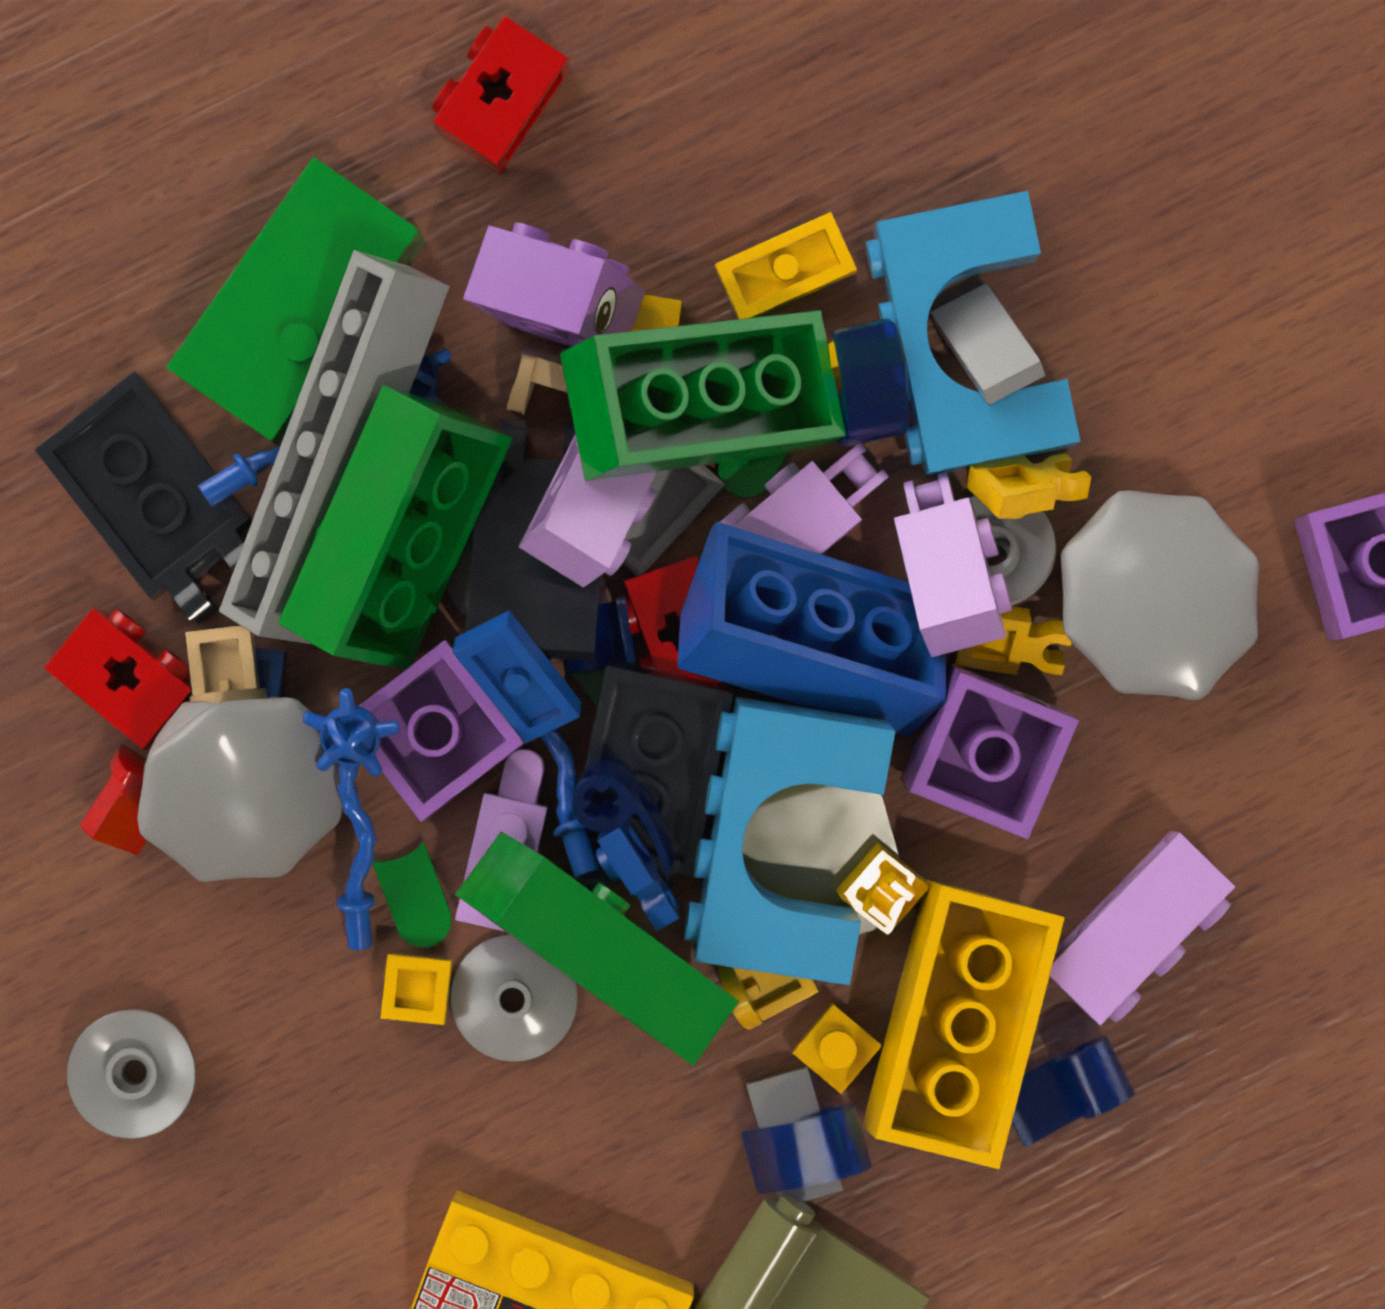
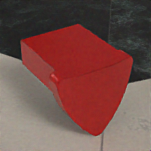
(116, 809)

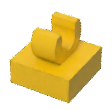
(882, 888)

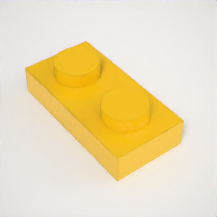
(786, 267)

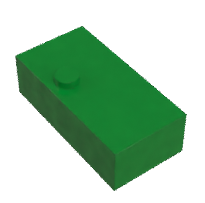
(273, 308)
(701, 394)
(394, 530)
(597, 946)

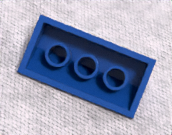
(808, 631)

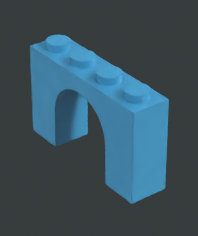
(917, 262)
(768, 751)

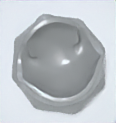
(1159, 594)
(237, 789)

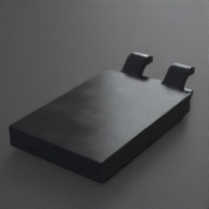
(140, 491)
(505, 578)
(666, 738)

